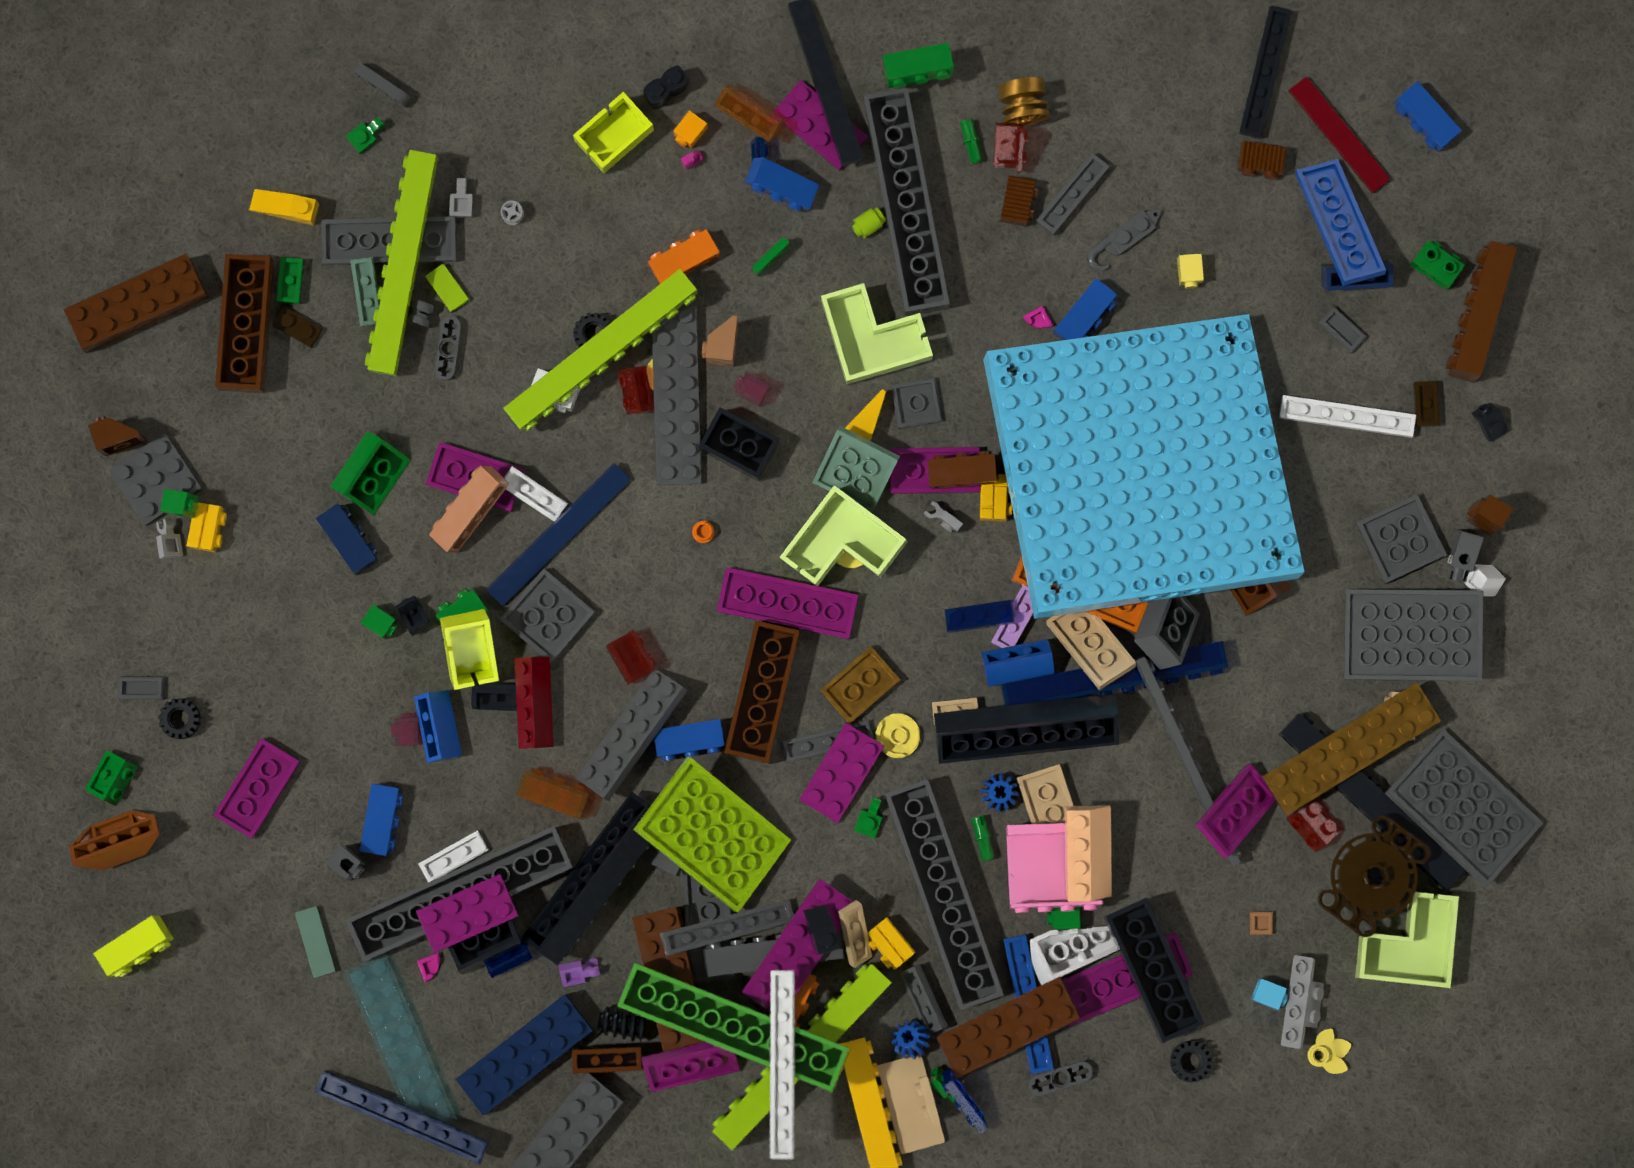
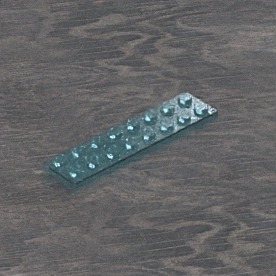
(399, 1039)

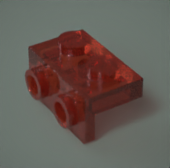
(1009, 146)
(635, 390)
(631, 657)
(1314, 825)

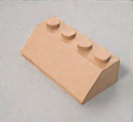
(1088, 852)

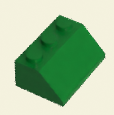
(918, 65)
(370, 472)

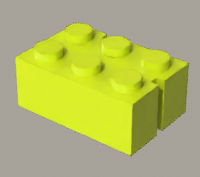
(613, 136)
(469, 648)
(134, 947)

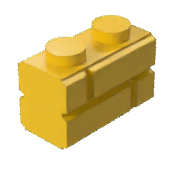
(994, 501)
(205, 528)
(890, 944)

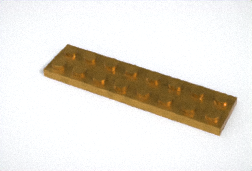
(1351, 748)

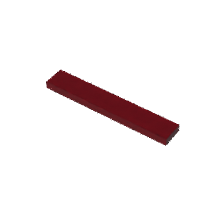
(1339, 135)

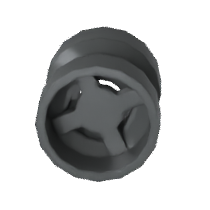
(420, 314)

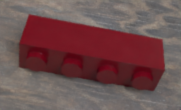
(534, 702)

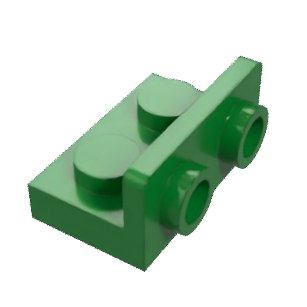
(111, 778)

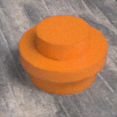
(703, 532)

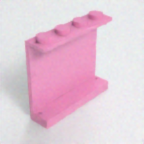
(1039, 869)

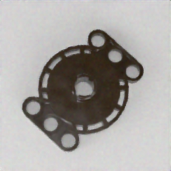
(1353, 880)

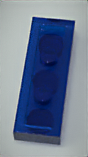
(979, 616)
(964, 1101)

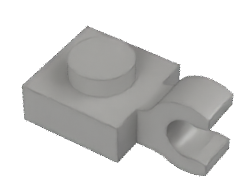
(461, 203)
(949, 522)
(168, 543)

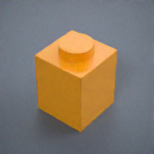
(689, 130)

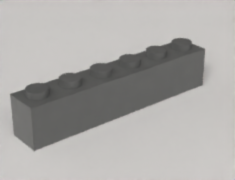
(747, 957)

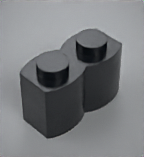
(671, 83)

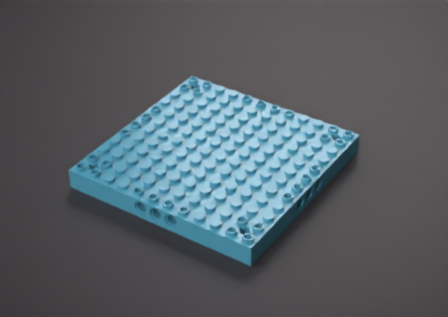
(1142, 466)

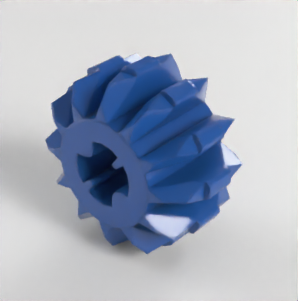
(1007, 791)
(912, 1048)

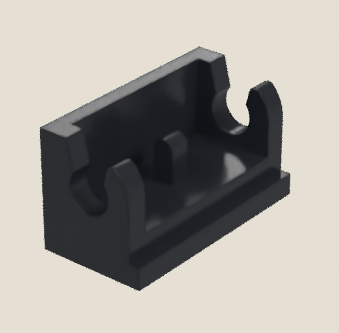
(494, 697)

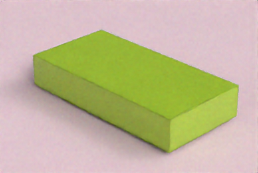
(447, 288)

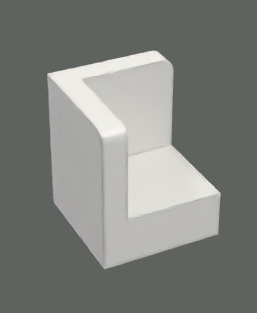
(1486, 579)

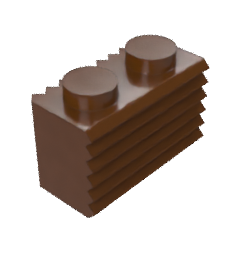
(1262, 159)
(1017, 201)

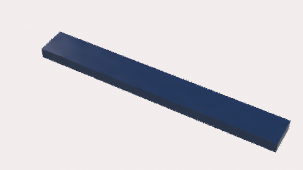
(558, 534)
(402, 1117)

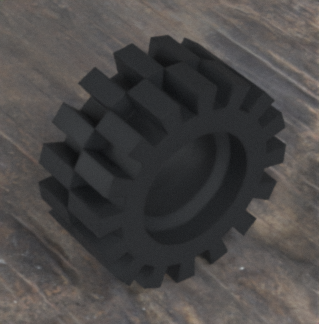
(584, 323)
(166, 718)
(1204, 1065)

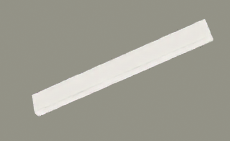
(782, 1065)

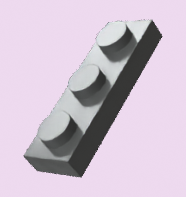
(923, 999)

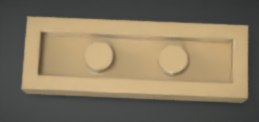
(855, 934)

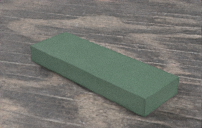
(365, 289)
(315, 942)

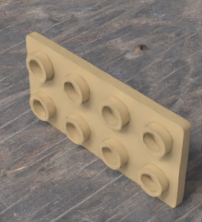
(911, 1104)

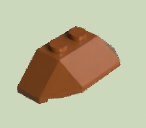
(115, 841)

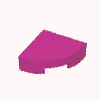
(689, 161)
(1038, 318)
(429, 966)

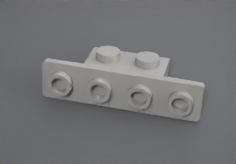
(1302, 1002)

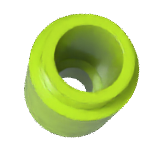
(868, 222)

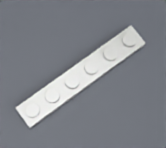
(1347, 416)

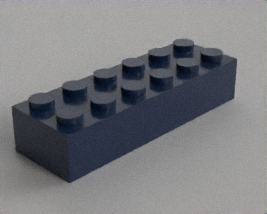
(524, 1054)

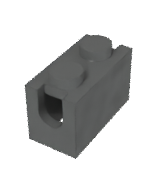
(346, 863)

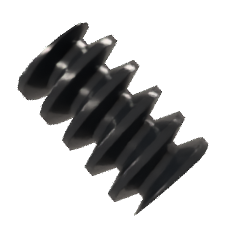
(622, 1024)

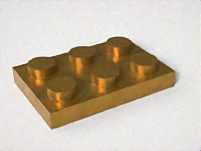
(860, 685)

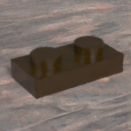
(297, 327)
(1426, 404)

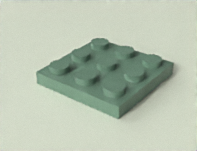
(856, 468)

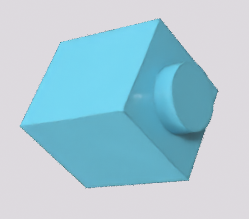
(1269, 994)

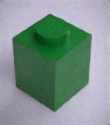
(179, 503)
(379, 622)
(1064, 920)

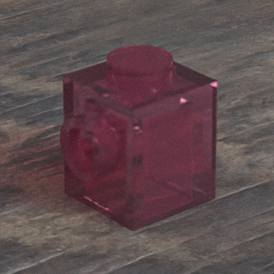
(406, 730)

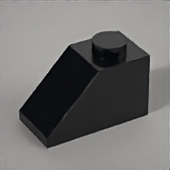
(821, 930)

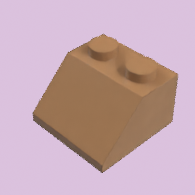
(721, 344)

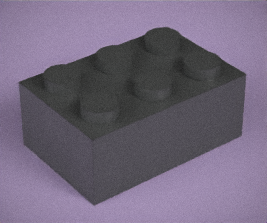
(1167, 630)

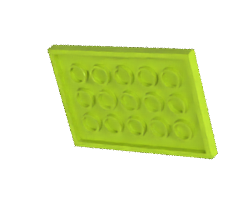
(712, 834)

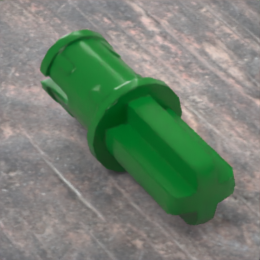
(971, 141)
(983, 838)

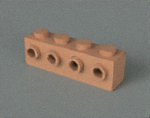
(469, 508)

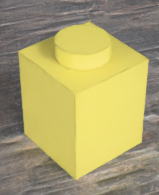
(1190, 270)

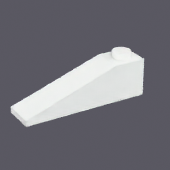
(1066, 951)

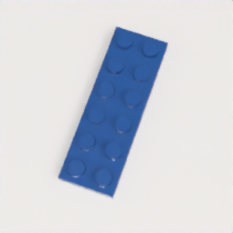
(1340, 222)

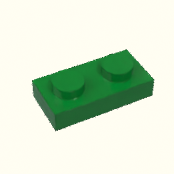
(290, 280)

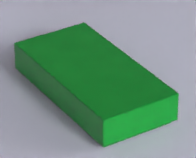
(767, 259)

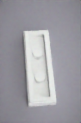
(534, 494)
(453, 856)

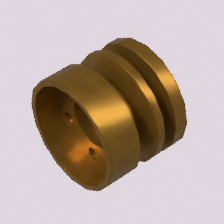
(1023, 101)

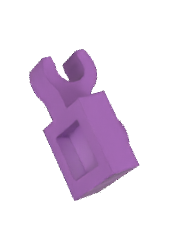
(575, 972)

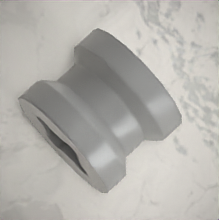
(508, 210)

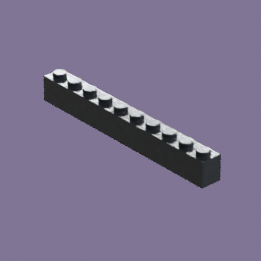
(1372, 802)

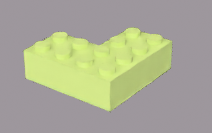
(870, 348)
(837, 527)
(1423, 953)

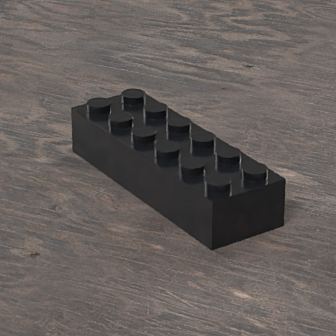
(1153, 970)

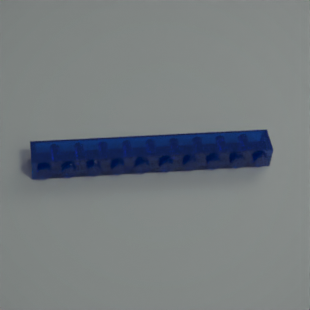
(1077, 684)

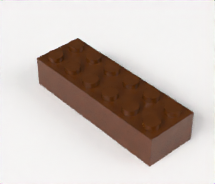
(136, 303)
(1482, 311)
(244, 323)
(762, 692)
(677, 965)
(1009, 1027)

